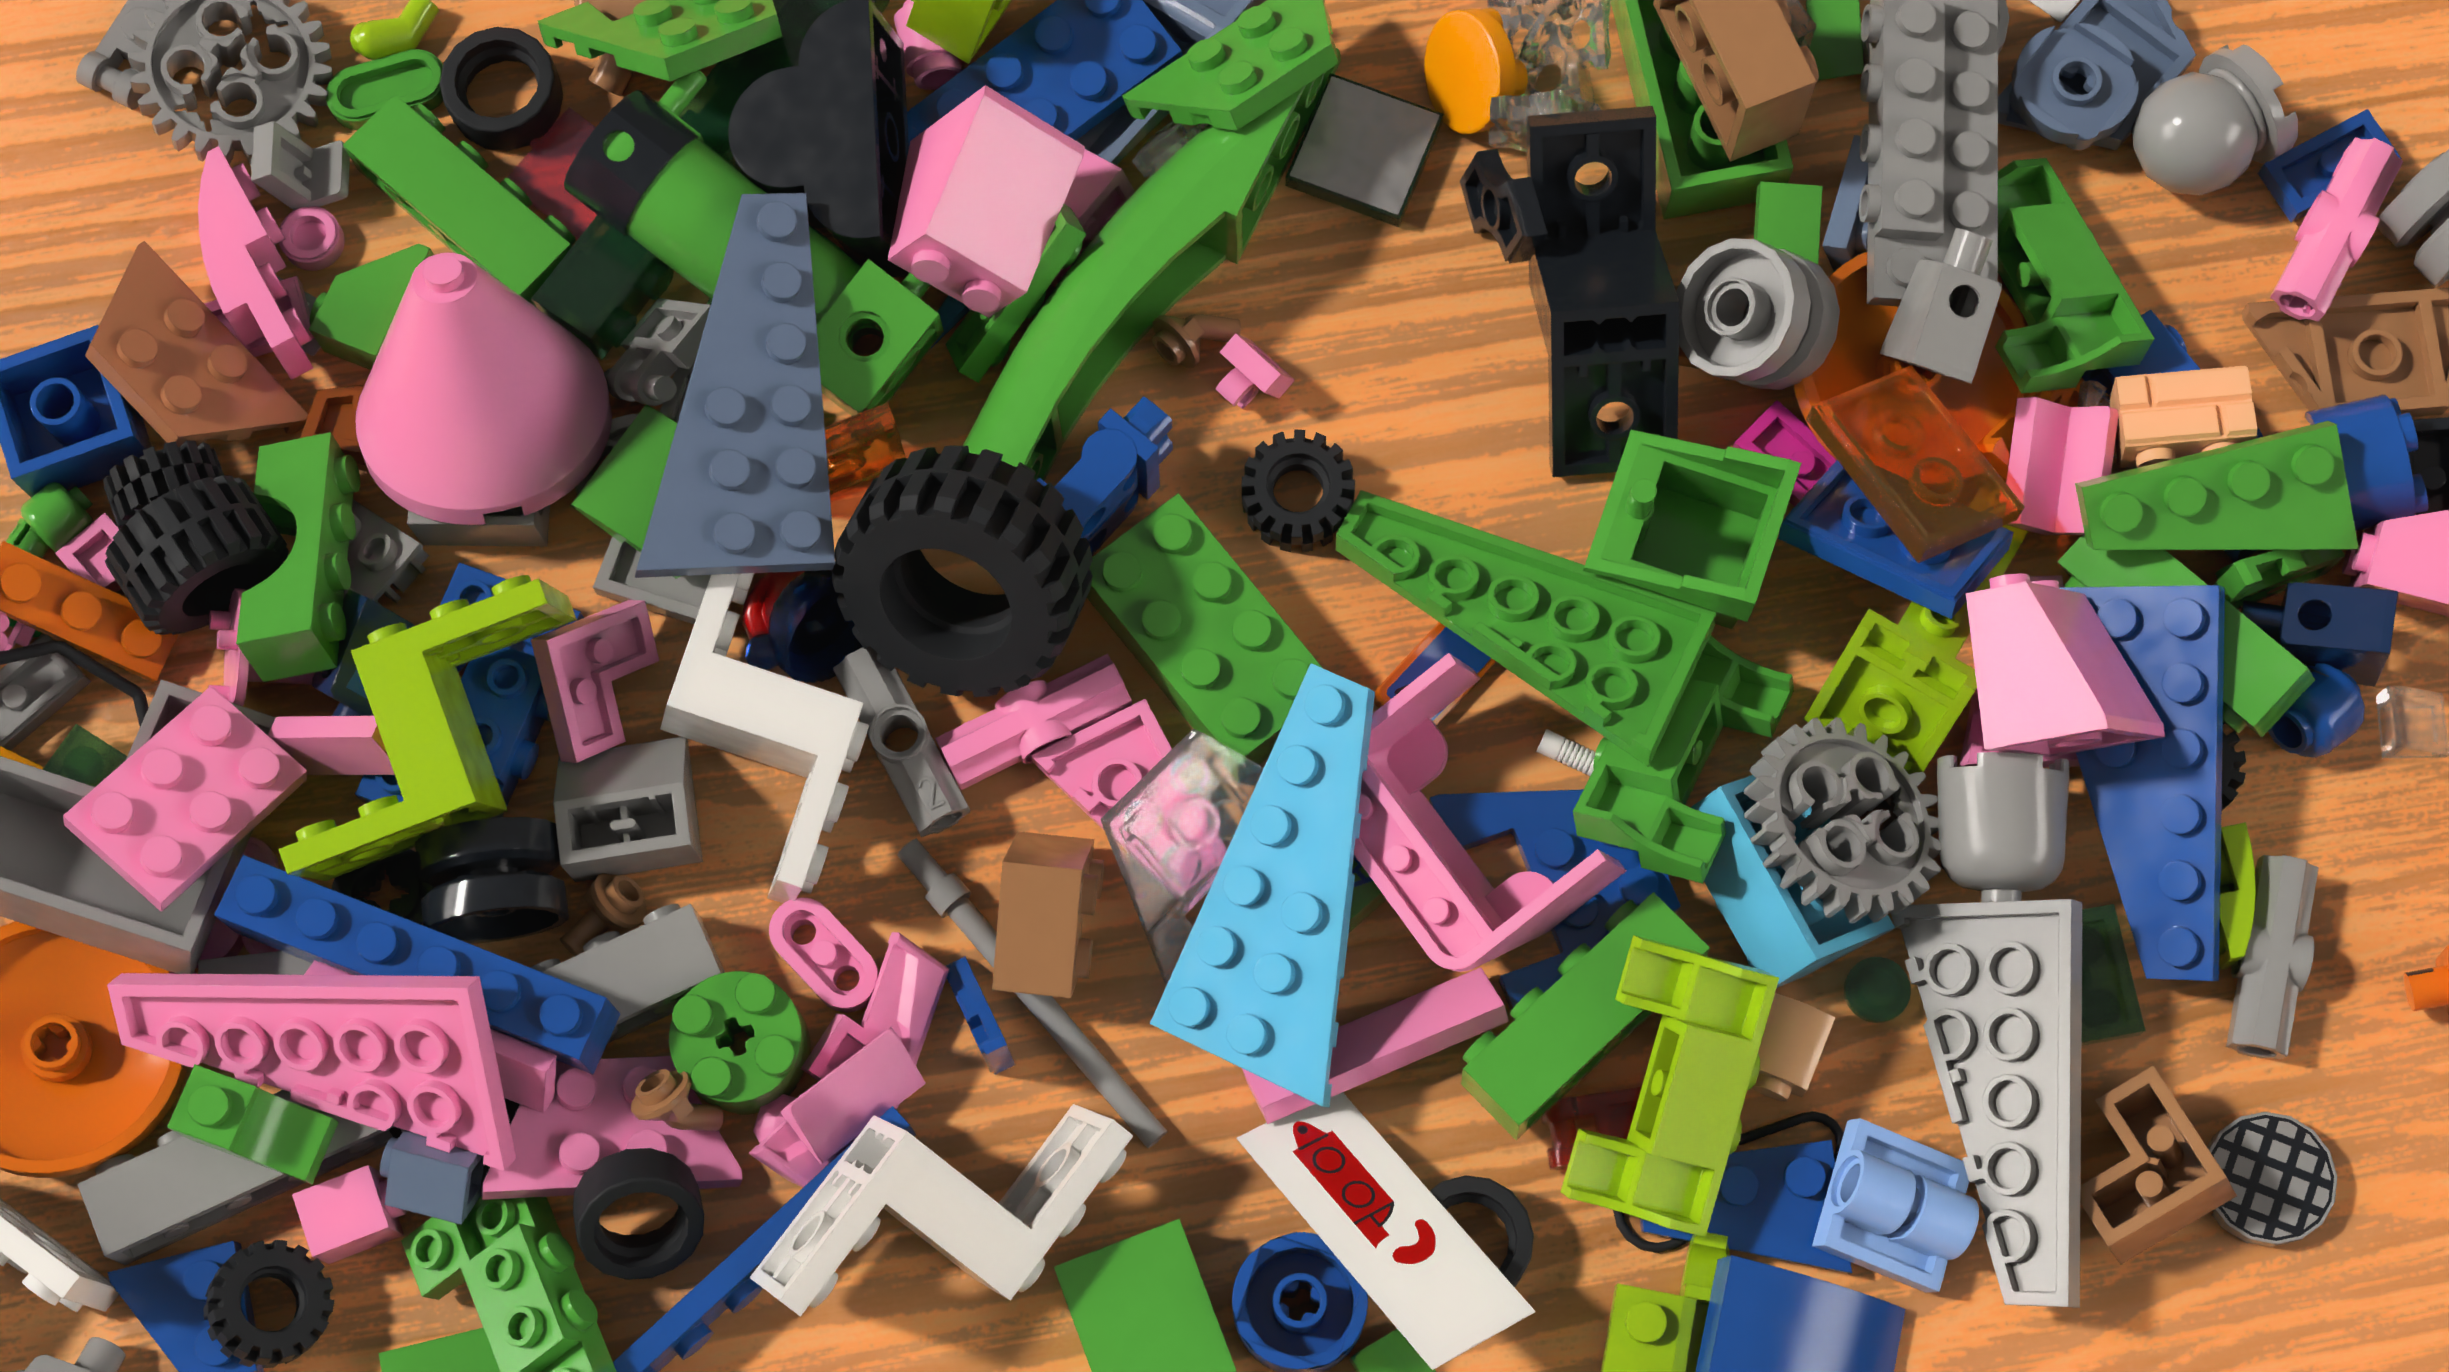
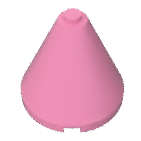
(479, 400)

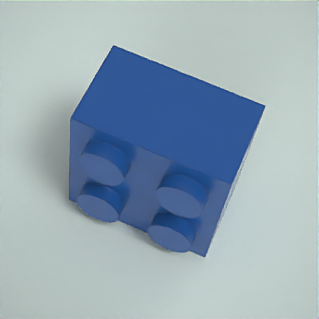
(64, 417)

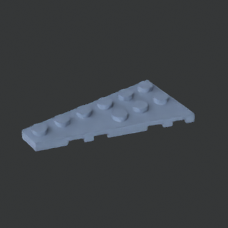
(750, 440)

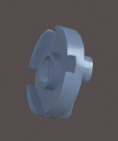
(2068, 117)

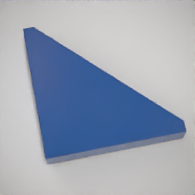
(979, 1016)

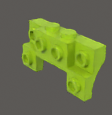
(1690, 1091)

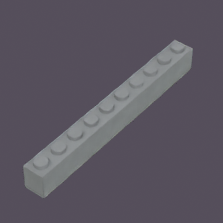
(189, 1186)

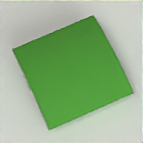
(628, 480)

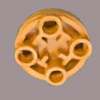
(1467, 65)

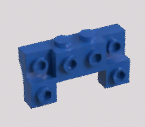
(503, 696)

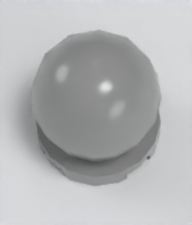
(2212, 123)

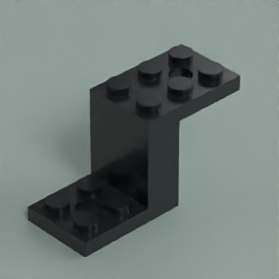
(1602, 286)

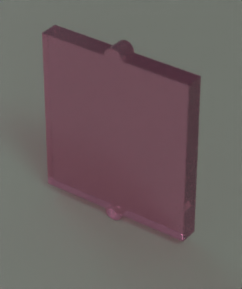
(545, 169)

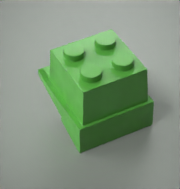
(1693, 522)

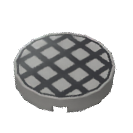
(2279, 1177)

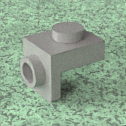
(295, 170)

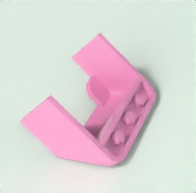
(1421, 861)

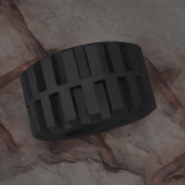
(193, 551)

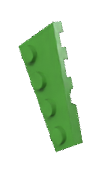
(2241, 496)

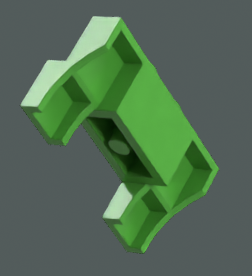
(2061, 286)
(1646, 805)
(518, 1281)

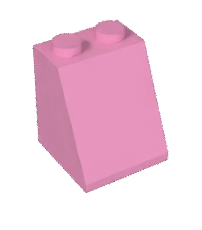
(982, 200)
(2406, 558)
(2051, 672)

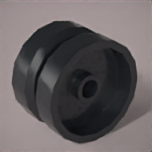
(492, 879)

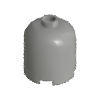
(2002, 822)

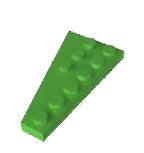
(1574, 635)

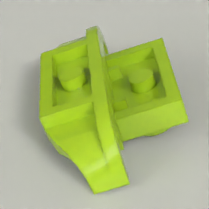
(1660, 1328)

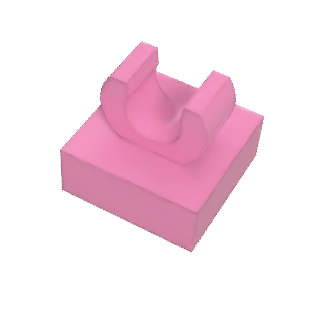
(1252, 373)

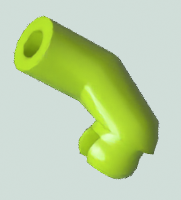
(395, 35)

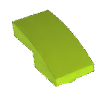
(2236, 894)

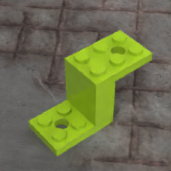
(428, 726)

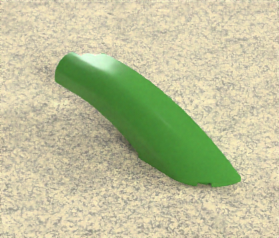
(1133, 270)

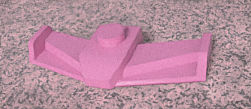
(902, 999)

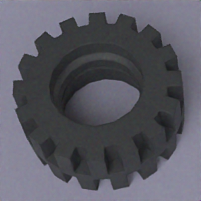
(293, 1269)

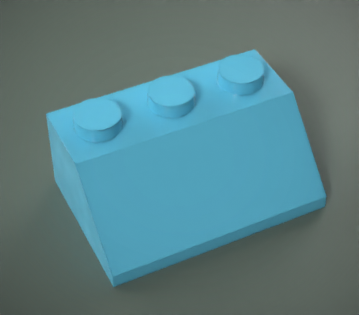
(1765, 919)

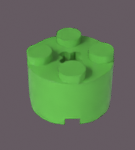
(706, 1026)

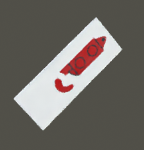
(1387, 1229)

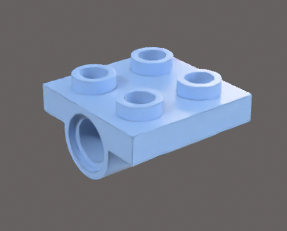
(1896, 1207)

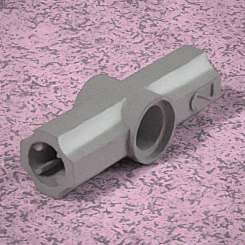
(916, 773)
(2275, 958)

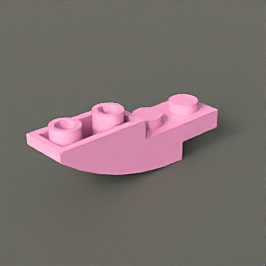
(244, 262)

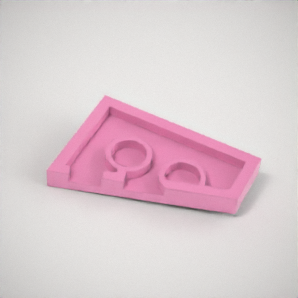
(1105, 758)

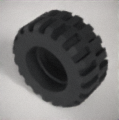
(993, 518)

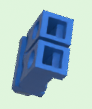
(1115, 469)

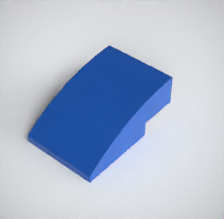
(1794, 1323)

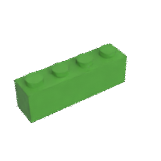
(457, 198)
(2258, 672)
(1569, 1026)

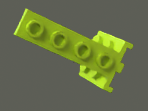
(1905, 676)

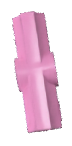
(2336, 229)
(1033, 720)

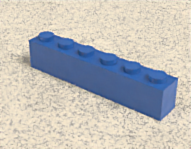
(371, 941)

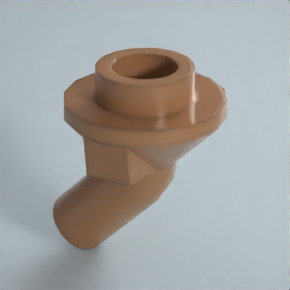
(1179, 338)
(614, 903)
(665, 1098)

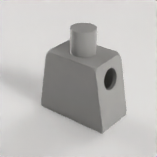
(1939, 333)

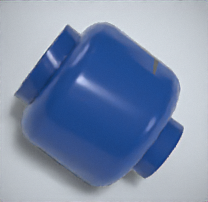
(2322, 714)

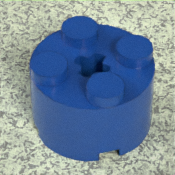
(2376, 458)
(1264, 1323)

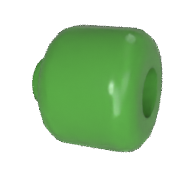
(57, 514)

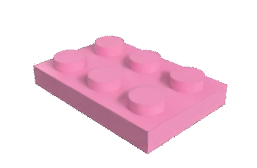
(185, 798)

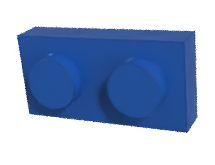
(2308, 168)

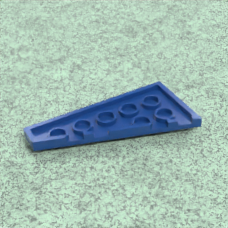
(2164, 795)

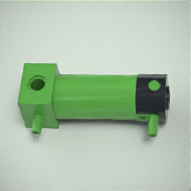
(680, 200)

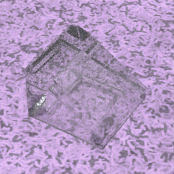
(2412, 723)

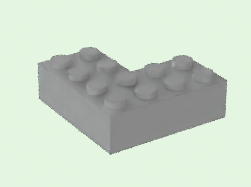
(68, 890)

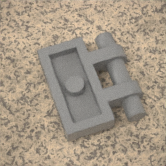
(655, 349)

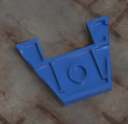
(1550, 846)

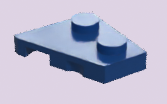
(170, 1303)

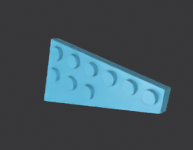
(1276, 922)

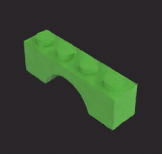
(296, 614)

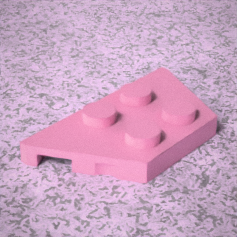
(595, 1120)

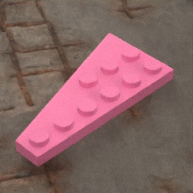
(345, 1044)

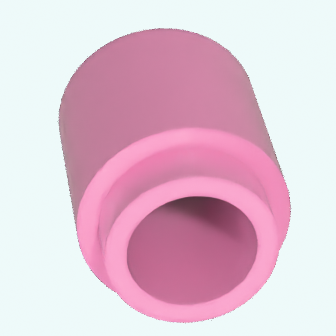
(923, 59)

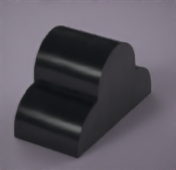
(834, 129)

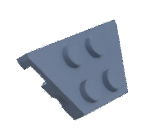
(2155, 44)

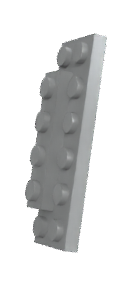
(1928, 135)

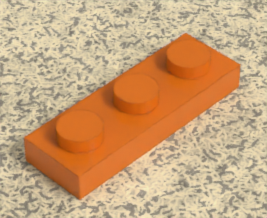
(79, 613)

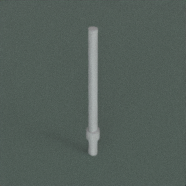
(950, 898)

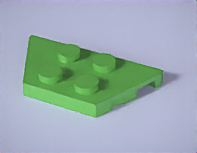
(1242, 67)

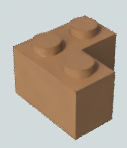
(1042, 904)
(2165, 1179)

